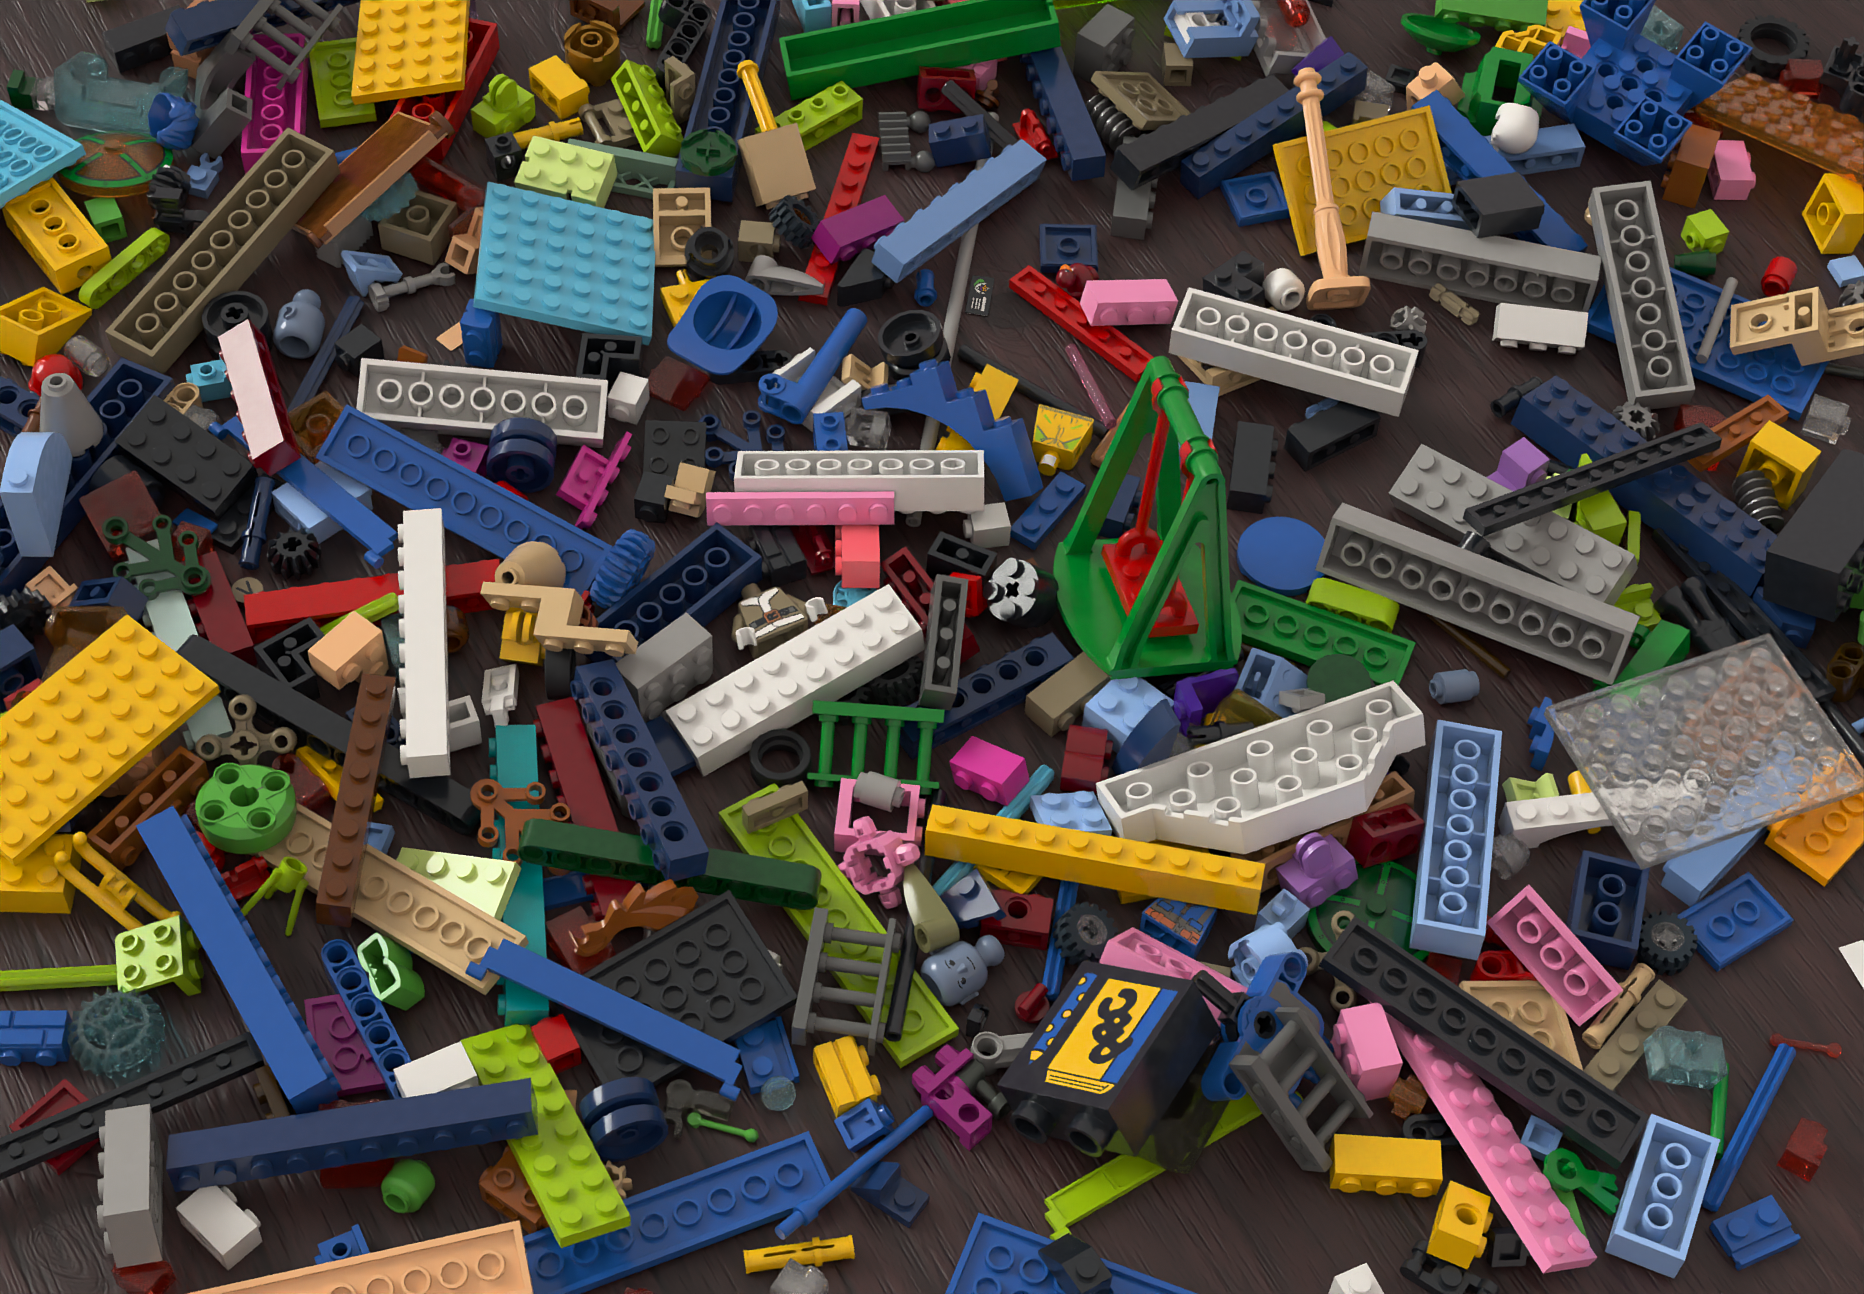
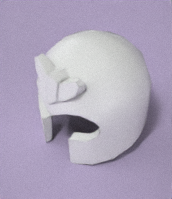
(1515, 129)

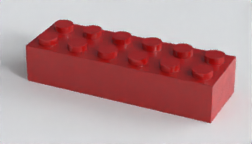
(454, 105)

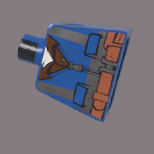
(1179, 924)

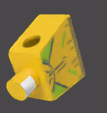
(1059, 439)

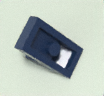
(891, 1193)

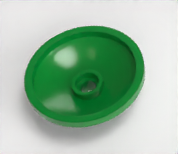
(1439, 35)

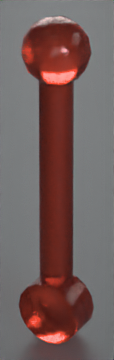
(1832, 1050)

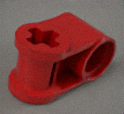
(1503, 966)

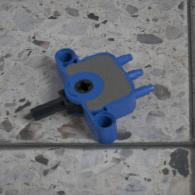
(1251, 1023)

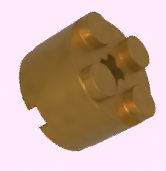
(593, 51)

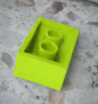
(1598, 513)

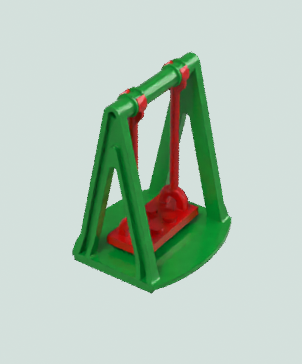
(1150, 596)

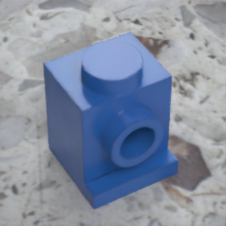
(342, 1246)

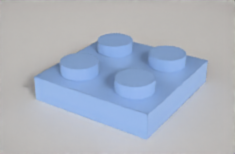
(1071, 811)

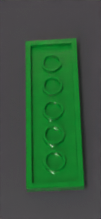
(1310, 633)

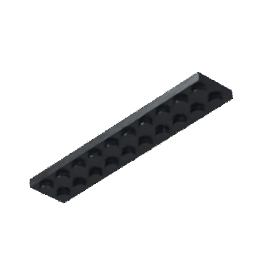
(1485, 1042)

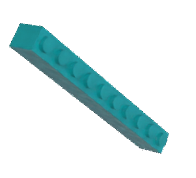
(516, 768)

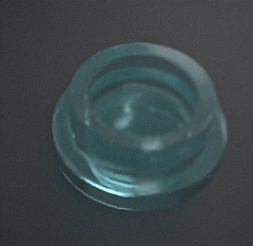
(778, 1093)

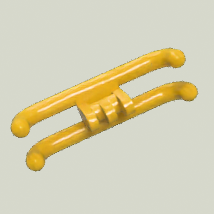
(115, 889)

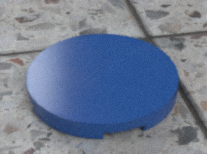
(1280, 555)

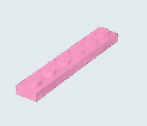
(800, 508)

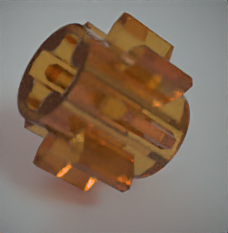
(1408, 1096)

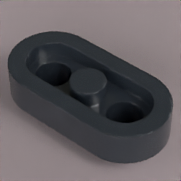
(1430, 1128)

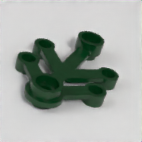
(159, 560)

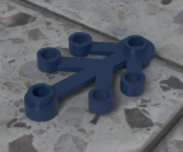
(716, 431)

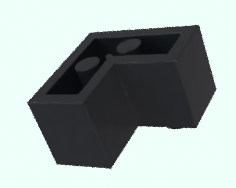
(1238, 279)
(606, 355)
(287, 657)

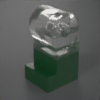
(31, 91)

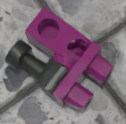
(952, 1093)

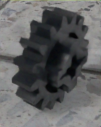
(19, 611)

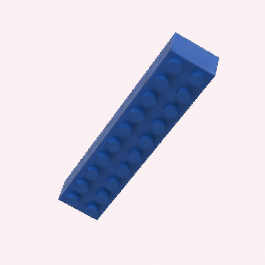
(240, 961)

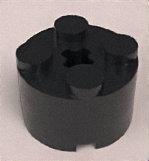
(1021, 594)

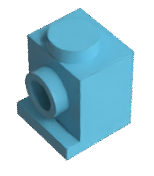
(210, 380)

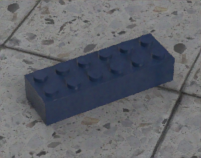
(696, 581)

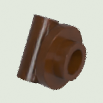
(988, 98)

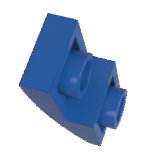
(1541, 734)

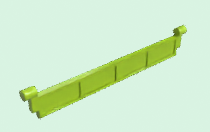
(1127, 1173)

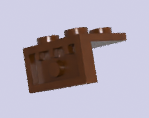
(613, 12)

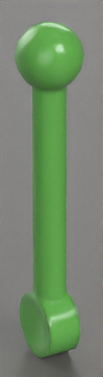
(695, 1120)

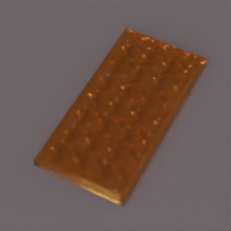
(1790, 124)

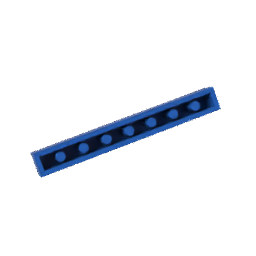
(1473, 157)

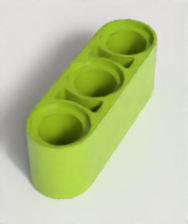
(1353, 603)

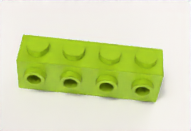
(647, 109)
(823, 114)

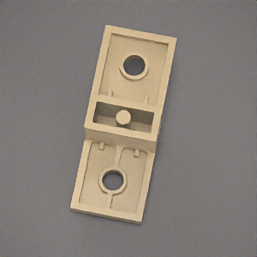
(1800, 320)

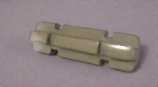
(1454, 304)

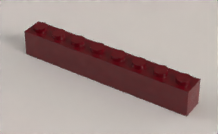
(579, 787)

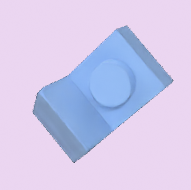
(367, 268)

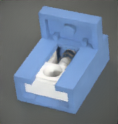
(1213, 27)

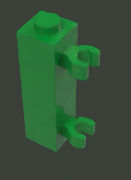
(1656, 650)

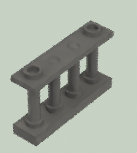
(257, 21)
(818, 962)
(1273, 1096)

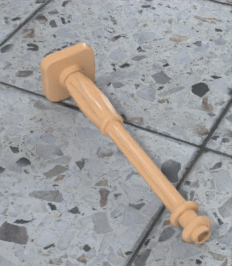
(1336, 288)

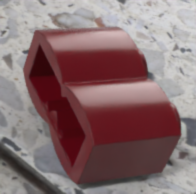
(1085, 758)

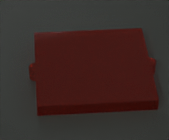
(676, 383)

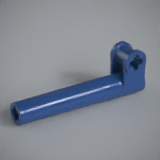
(795, 400)

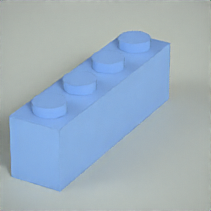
(1422, 206)

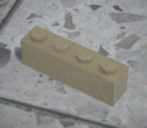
(1064, 694)

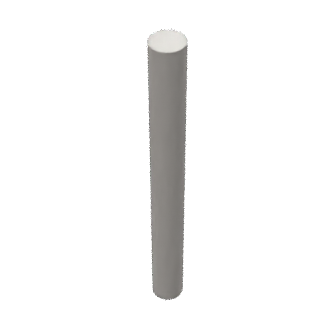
(1716, 320)

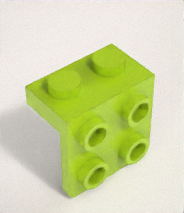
(158, 956)

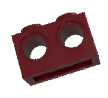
(937, 78)
(1384, 835)

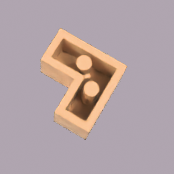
(348, 651)

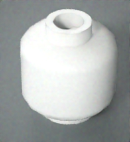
(1283, 289)

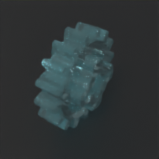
(393, 199)

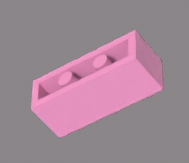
(1128, 302)

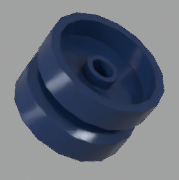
(522, 454)
(624, 1119)

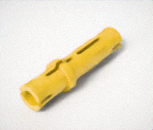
(552, 131)
(804, 1253)

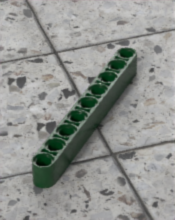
(629, 859)

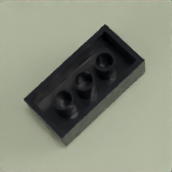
(186, 458)

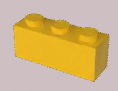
(1385, 1165)

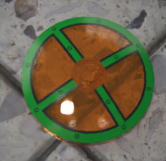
(115, 164)

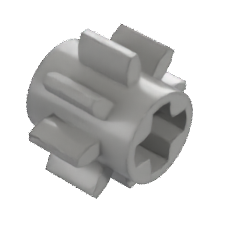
(1408, 319)

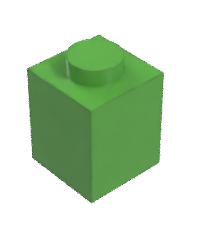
(106, 218)

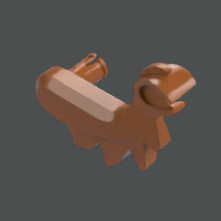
(644, 909)

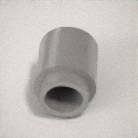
(879, 791)

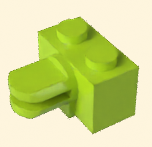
(503, 108)

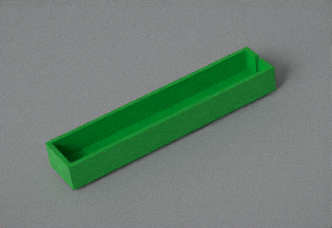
(927, 37)

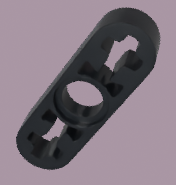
(758, 358)

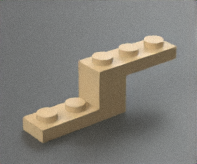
(559, 618)

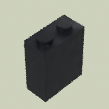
(1498, 204)

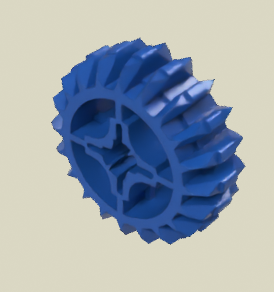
(622, 568)

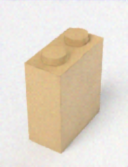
(776, 165)

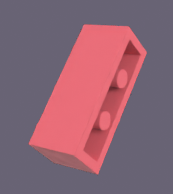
(857, 555)

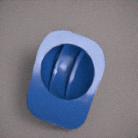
(723, 325)

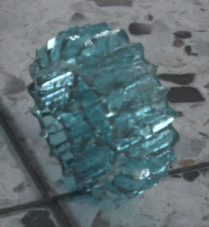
(125, 1040)

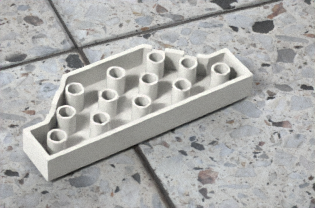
(1269, 778)

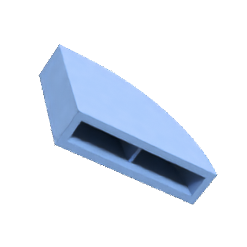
(36, 490)

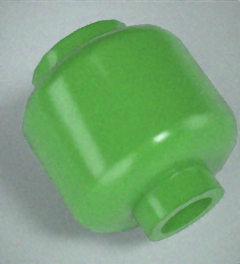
(407, 1185)

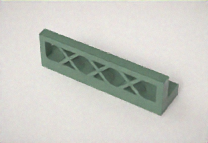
(632, 164)

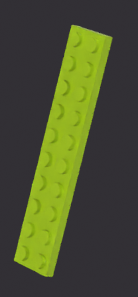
(791, 840)

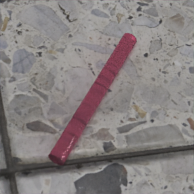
(1091, 386)

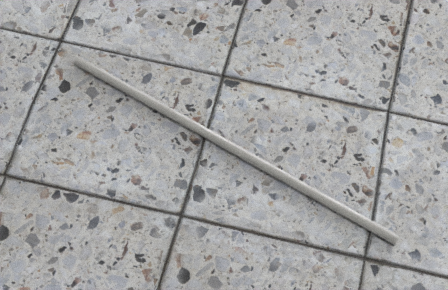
(951, 324)

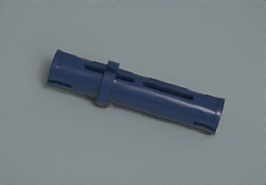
(255, 535)

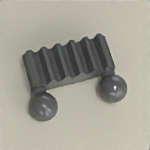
(895, 140)

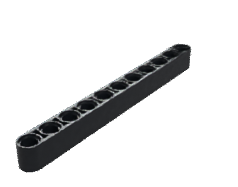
(328, 733)

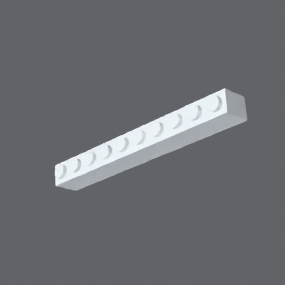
(425, 644)

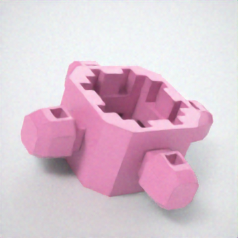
(897, 856)

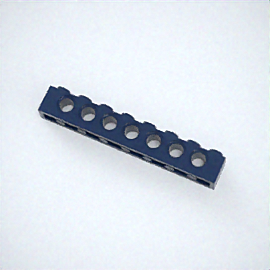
(640, 771)

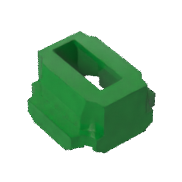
(1498, 68)

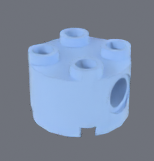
(1254, 947)

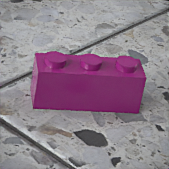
(856, 229)

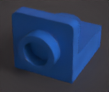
(864, 1124)

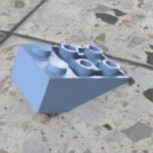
(1266, 676)

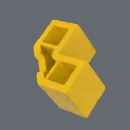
(1529, 41)

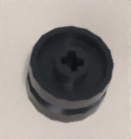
(229, 311)
(912, 339)

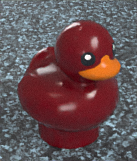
(1074, 278)

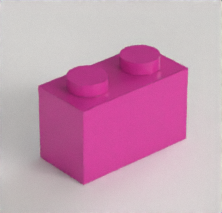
(989, 771)

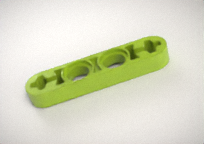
(146, 248)

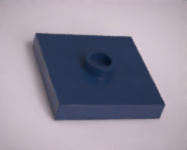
(1067, 245)

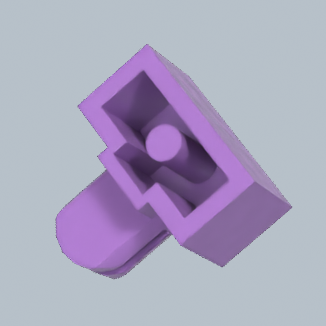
(1317, 869)

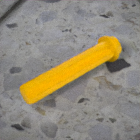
(748, 71)

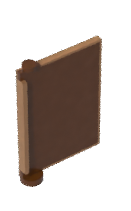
(371, 172)

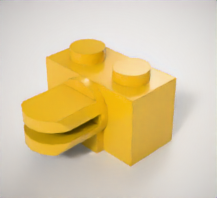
(518, 640)

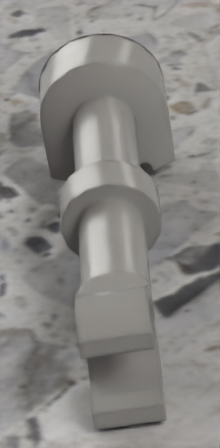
(439, 276)

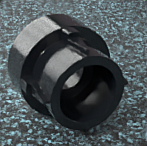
(709, 239)

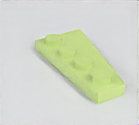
(474, 879)

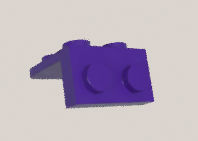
(1200, 696)

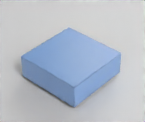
(1846, 270)

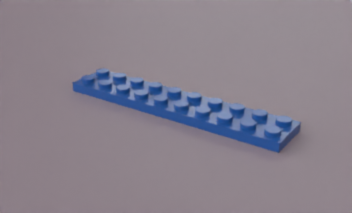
(468, 501)
(683, 1217)

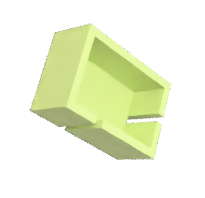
(565, 168)

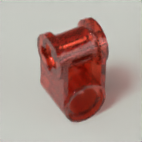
(308, 788)

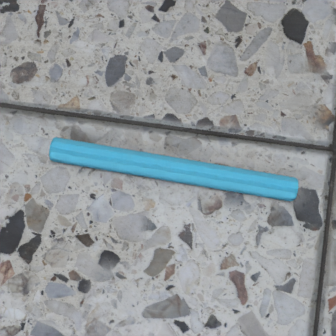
(1017, 807)

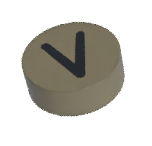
(243, 587)

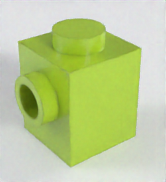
(1705, 232)

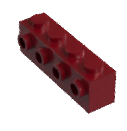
(914, 588)

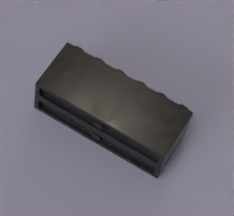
(1820, 551)

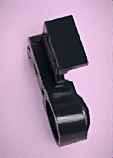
(170, 216)

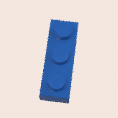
(1047, 510)

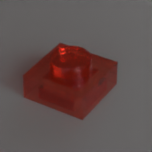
(1445, 965)

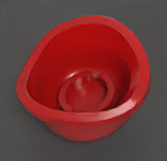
(50, 365)

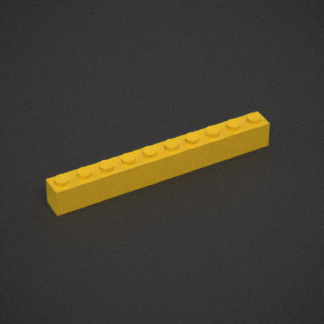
(1094, 859)

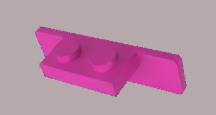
(588, 477)

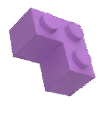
(1520, 466)

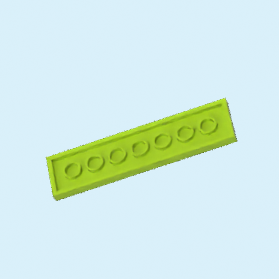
(560, 1159)

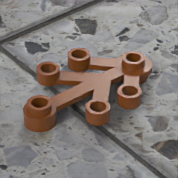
(513, 817)

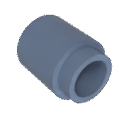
(1454, 686)

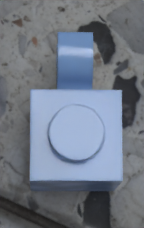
(1286, 910)

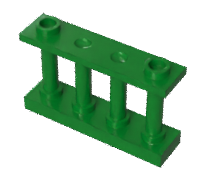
(862, 716)

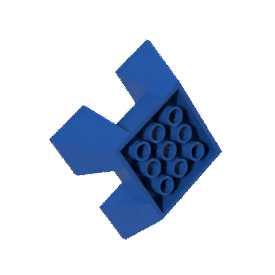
(1628, 86)

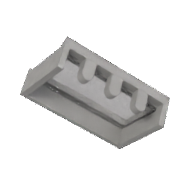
(1279, 44)

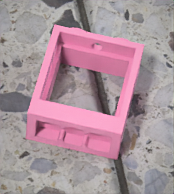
(845, 836)

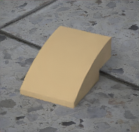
(675, 219)

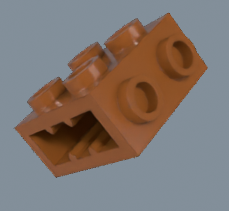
(510, 1194)

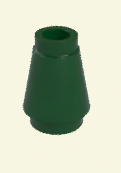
(1696, 263)

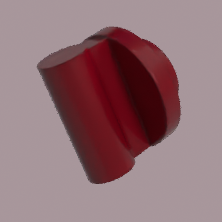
(1032, 1005)

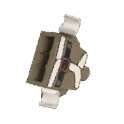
(771, 618)

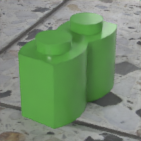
(390, 971)

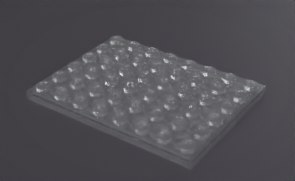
(1706, 750)

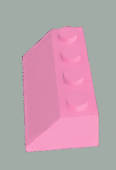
(1143, 953)
(1554, 955)

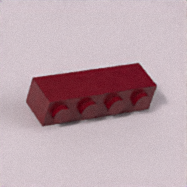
(219, 613)

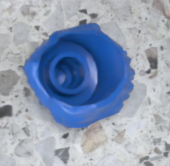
(172, 121)

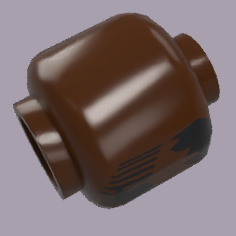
(456, 629)

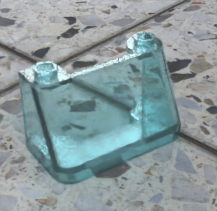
(106, 104)

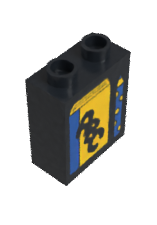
(1108, 1059)

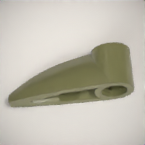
(932, 919)

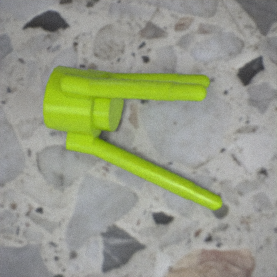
(286, 877)

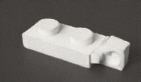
(500, 692)

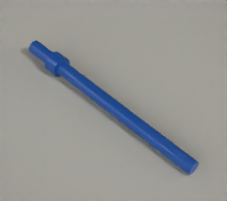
(808, 1210)

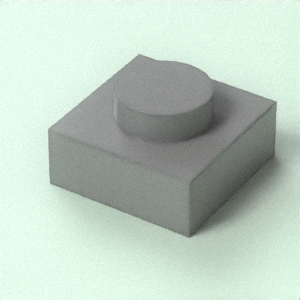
(1301, 699)

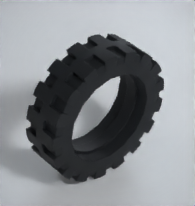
(1776, 29)

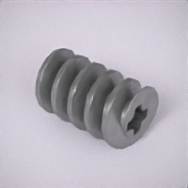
(1109, 122)
(1758, 499)

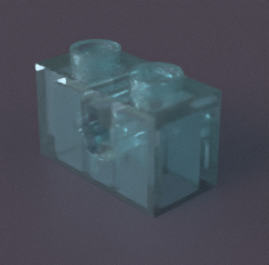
(1685, 1057)

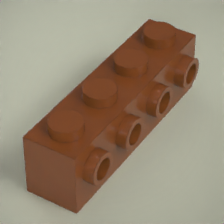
(170, 784)

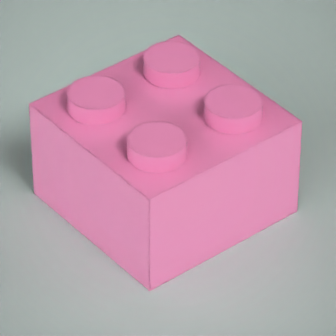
(1367, 1049)

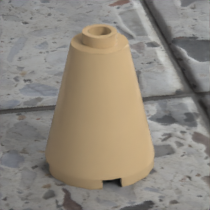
(532, 565)

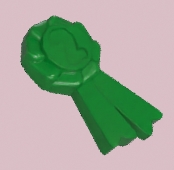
(1568, 1173)

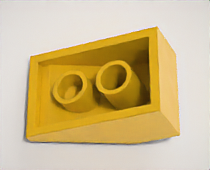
(39, 324)

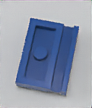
(766, 1054)
(1754, 1232)

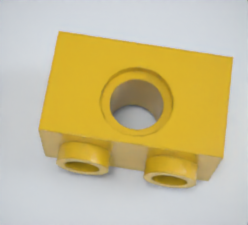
(1460, 1225)

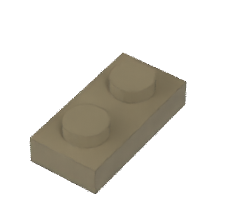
(774, 807)

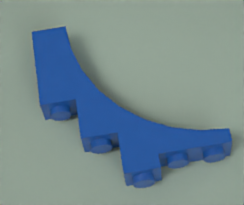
(968, 413)

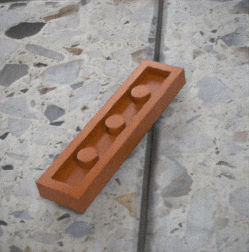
(1741, 429)

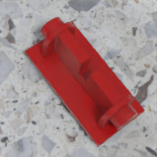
(1033, 133)
(246, 877)

